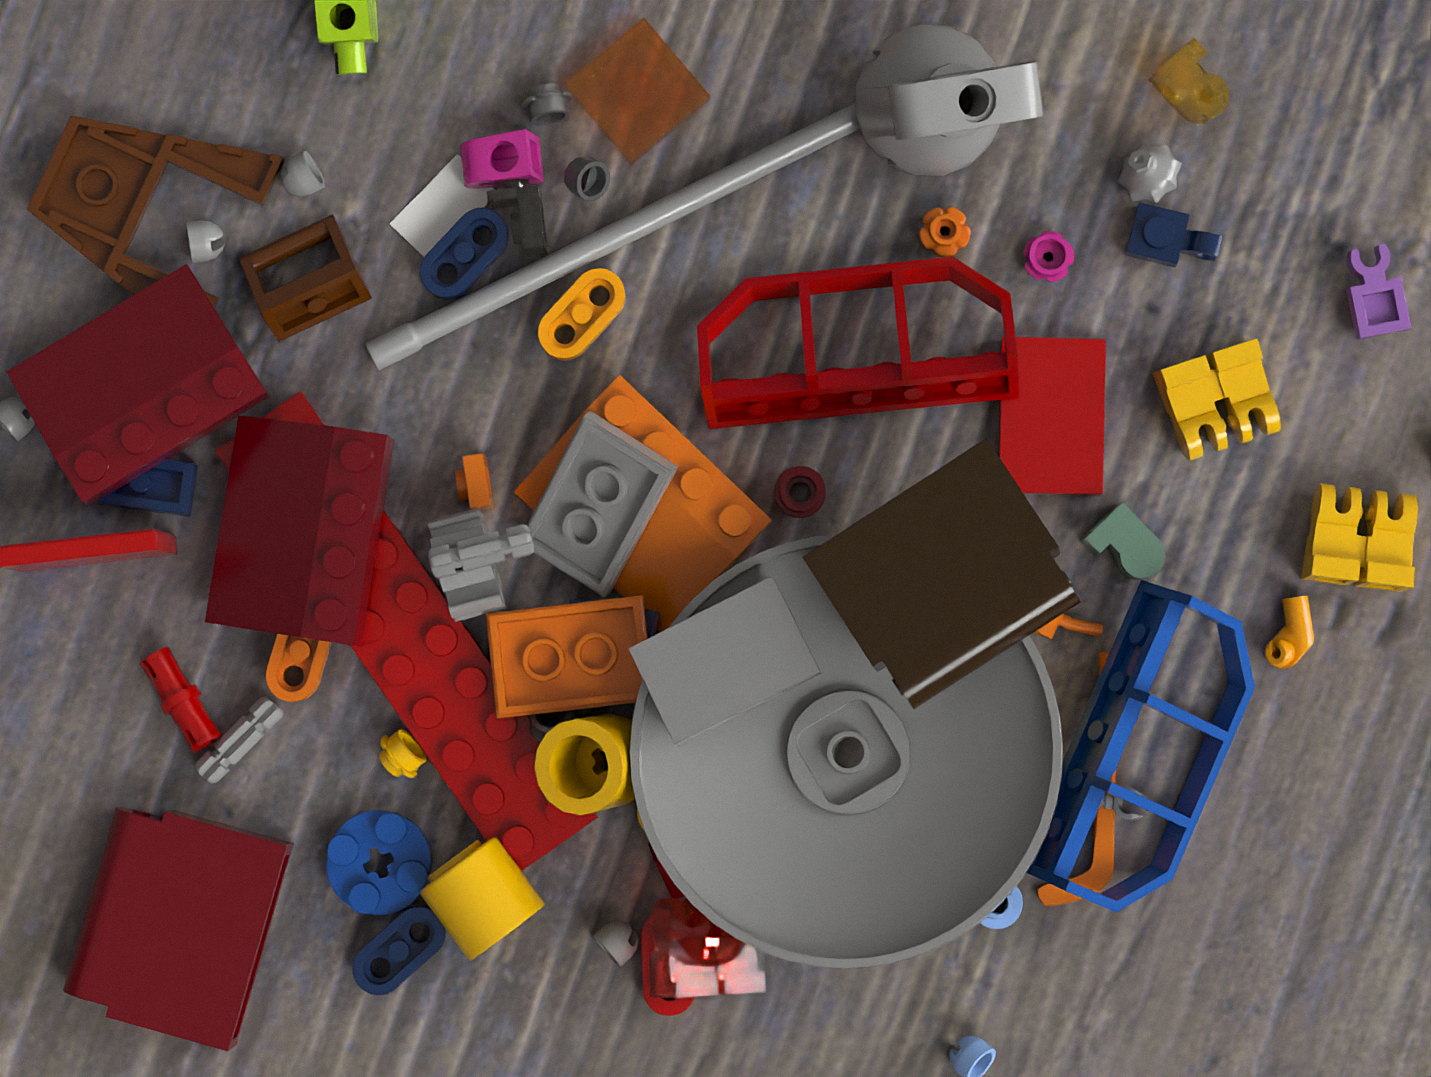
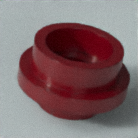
(803, 475)

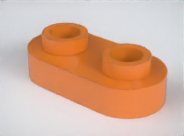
(300, 652)

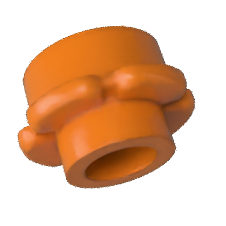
(944, 245)

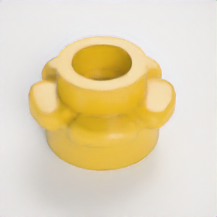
(401, 754)

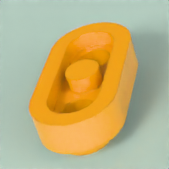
(580, 314)

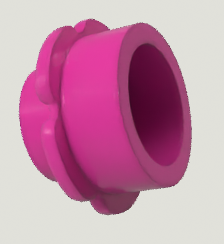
(1062, 256)

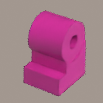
(501, 158)

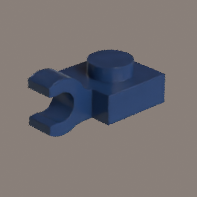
(1162, 235)

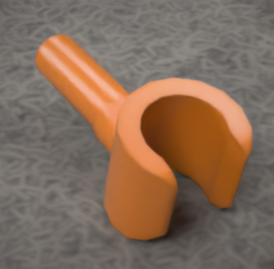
(1072, 624)

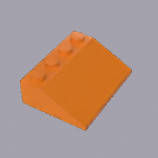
(697, 524)

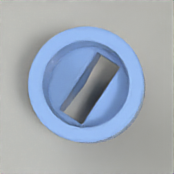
(973, 1057)

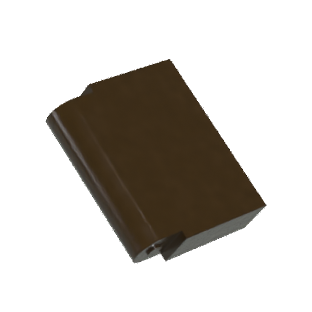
(945, 575)

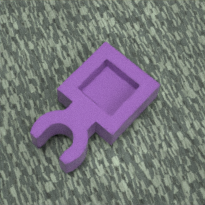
(1377, 303)

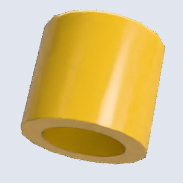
(571, 764)
(481, 896)

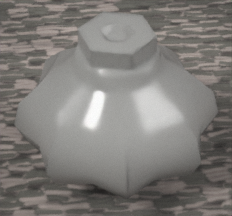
(1149, 173)

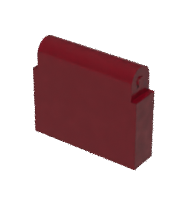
(178, 924)

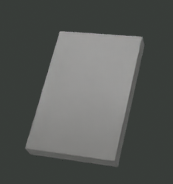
(598, 503)
(724, 661)

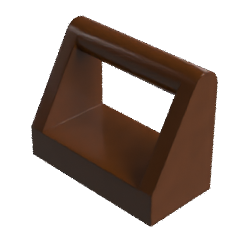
(314, 295)

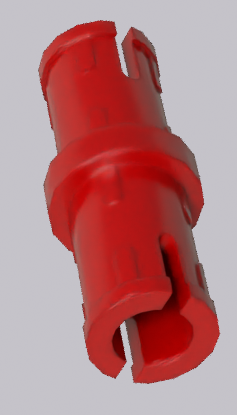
(180, 699)

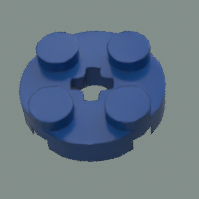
(366, 890)

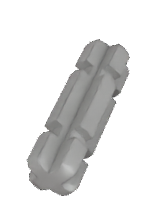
(481, 551)
(239, 739)

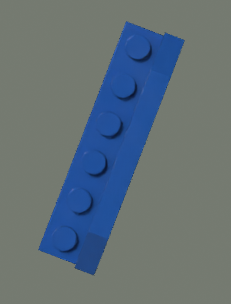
(1107, 727)

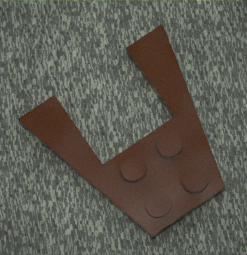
(107, 176)

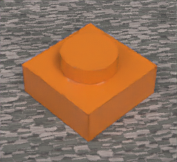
(475, 482)

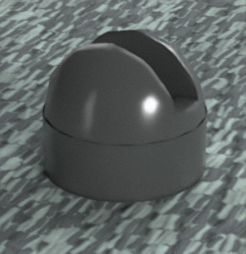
(587, 178)

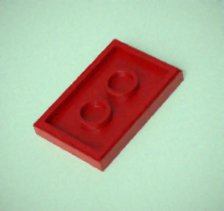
(1056, 427)
(87, 550)

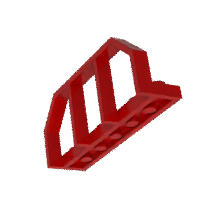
(860, 389)

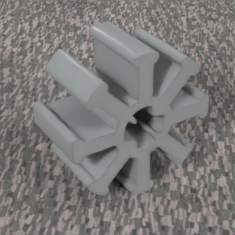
(472, 591)

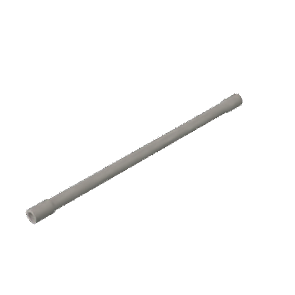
(413, 336)

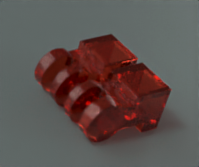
(698, 956)

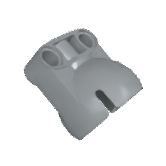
(912, 99)

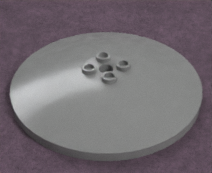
(865, 856)

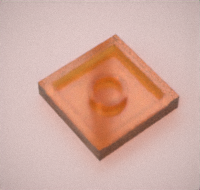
(637, 91)

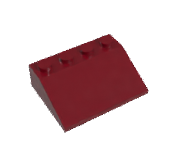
(136, 385)
(300, 529)

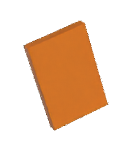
(566, 656)

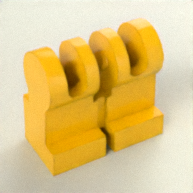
(1226, 374)
(1370, 561)

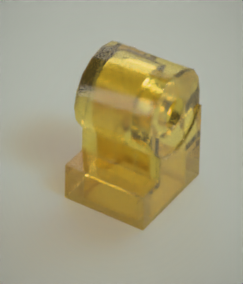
(1189, 88)

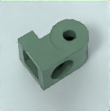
(1134, 547)

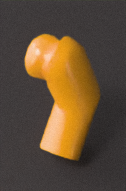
(1294, 637)

